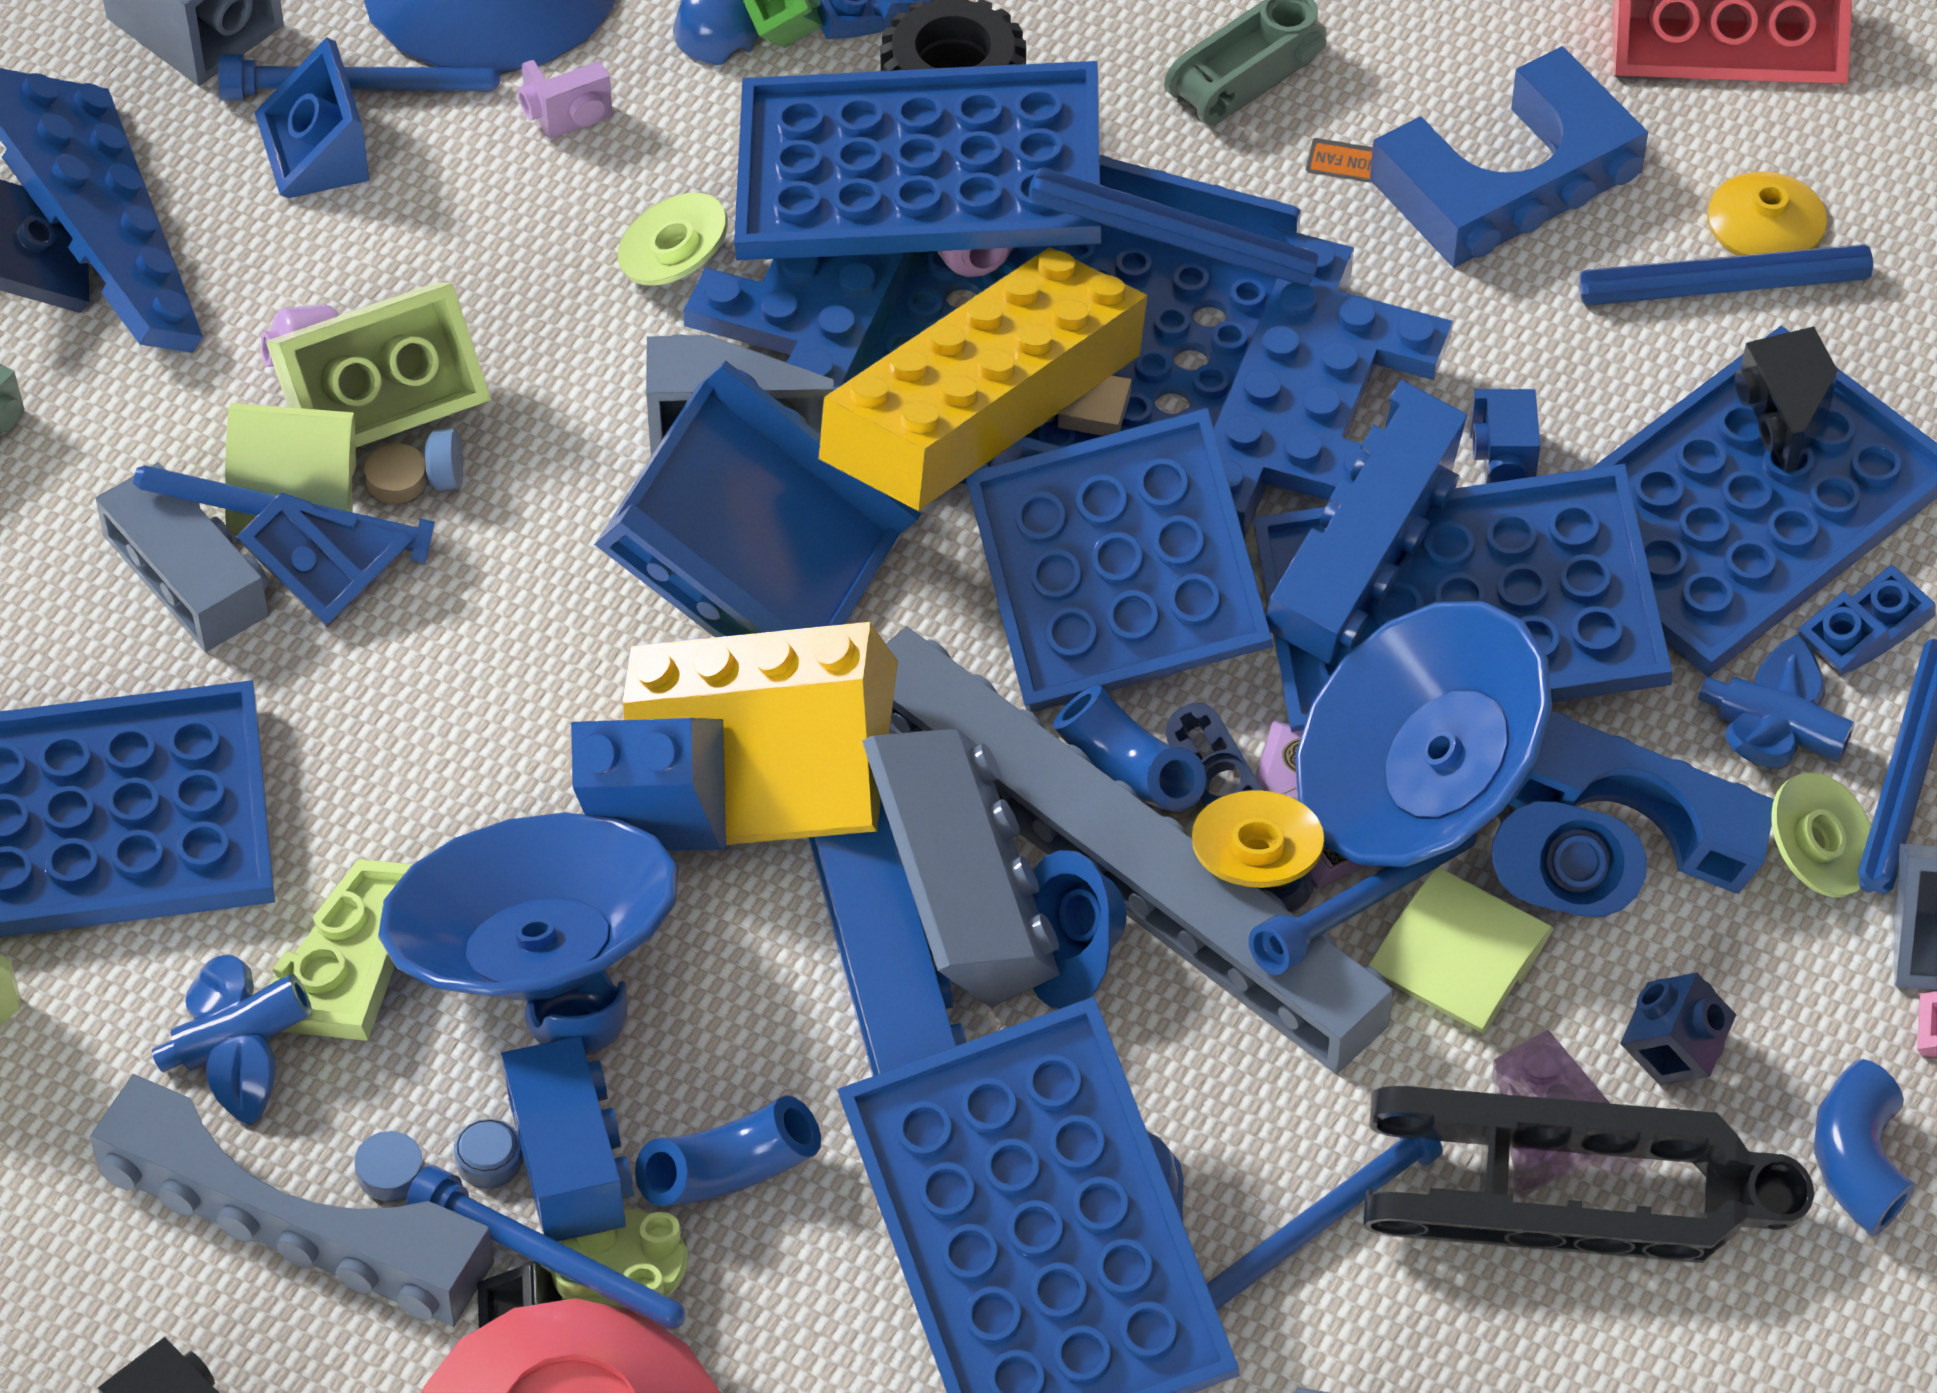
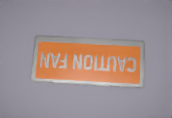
(1340, 159)

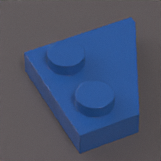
(320, 552)

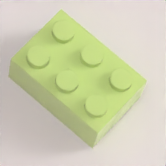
(385, 363)

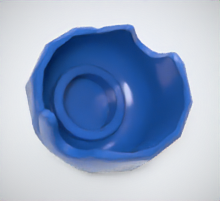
(713, 29)
(591, 1011)

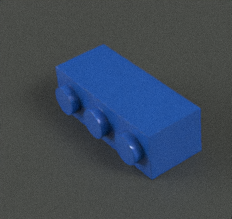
(567, 1138)

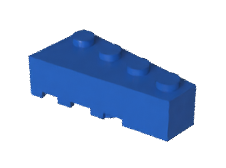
(1369, 525)

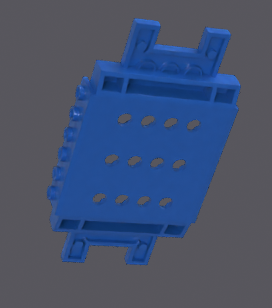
(1277, 371)

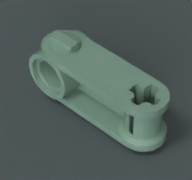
(1247, 57)

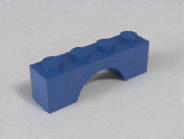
(1711, 823)

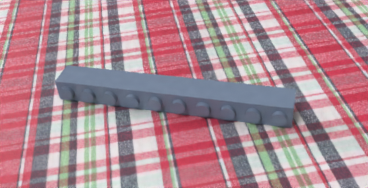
(1070, 805)

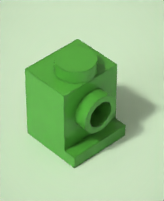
(784, 20)

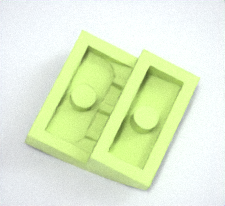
(290, 453)
(1460, 949)

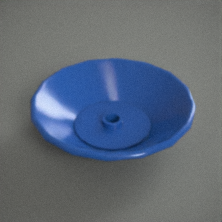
(486, 31)
(1424, 733)
(529, 905)

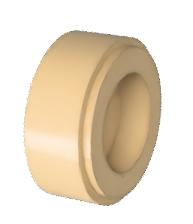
(395, 473)

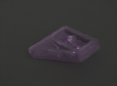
(1544, 1071)

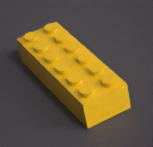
(982, 378)

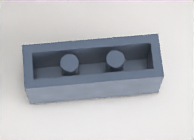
(185, 561)

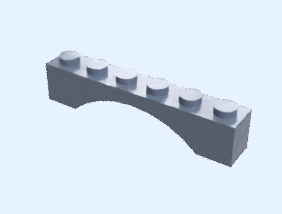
(406, 1253)

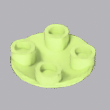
(644, 1250)

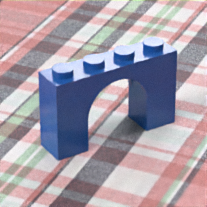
(1474, 209)

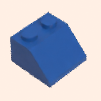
(655, 777)

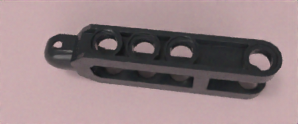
(1739, 1184)

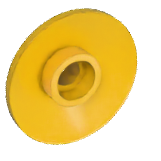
(1766, 214)
(1257, 838)

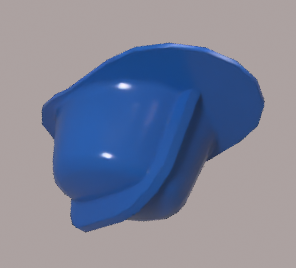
(1569, 859)
(1087, 920)

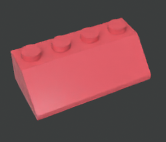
(1733, 39)

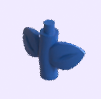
(1780, 709)
(233, 1033)

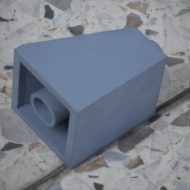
(196, 32)

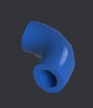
(1126, 752)
(1852, 1149)
(729, 1156)

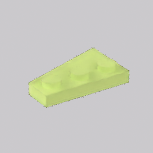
(342, 956)

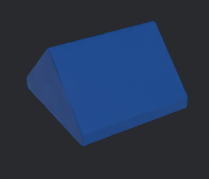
(314, 127)

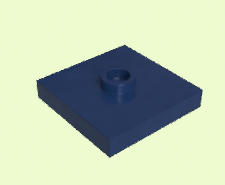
(37, 254)

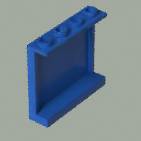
(747, 519)

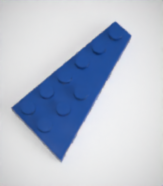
(82, 172)

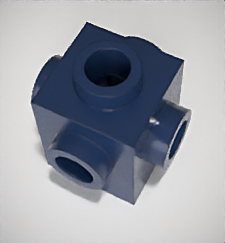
(1678, 1029)

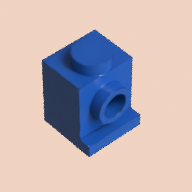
(1505, 433)

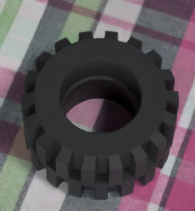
(951, 37)

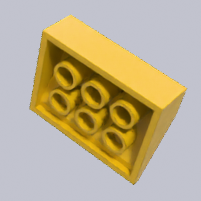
(790, 721)

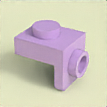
(566, 100)

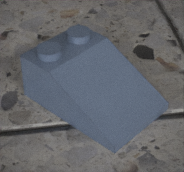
(683, 361)

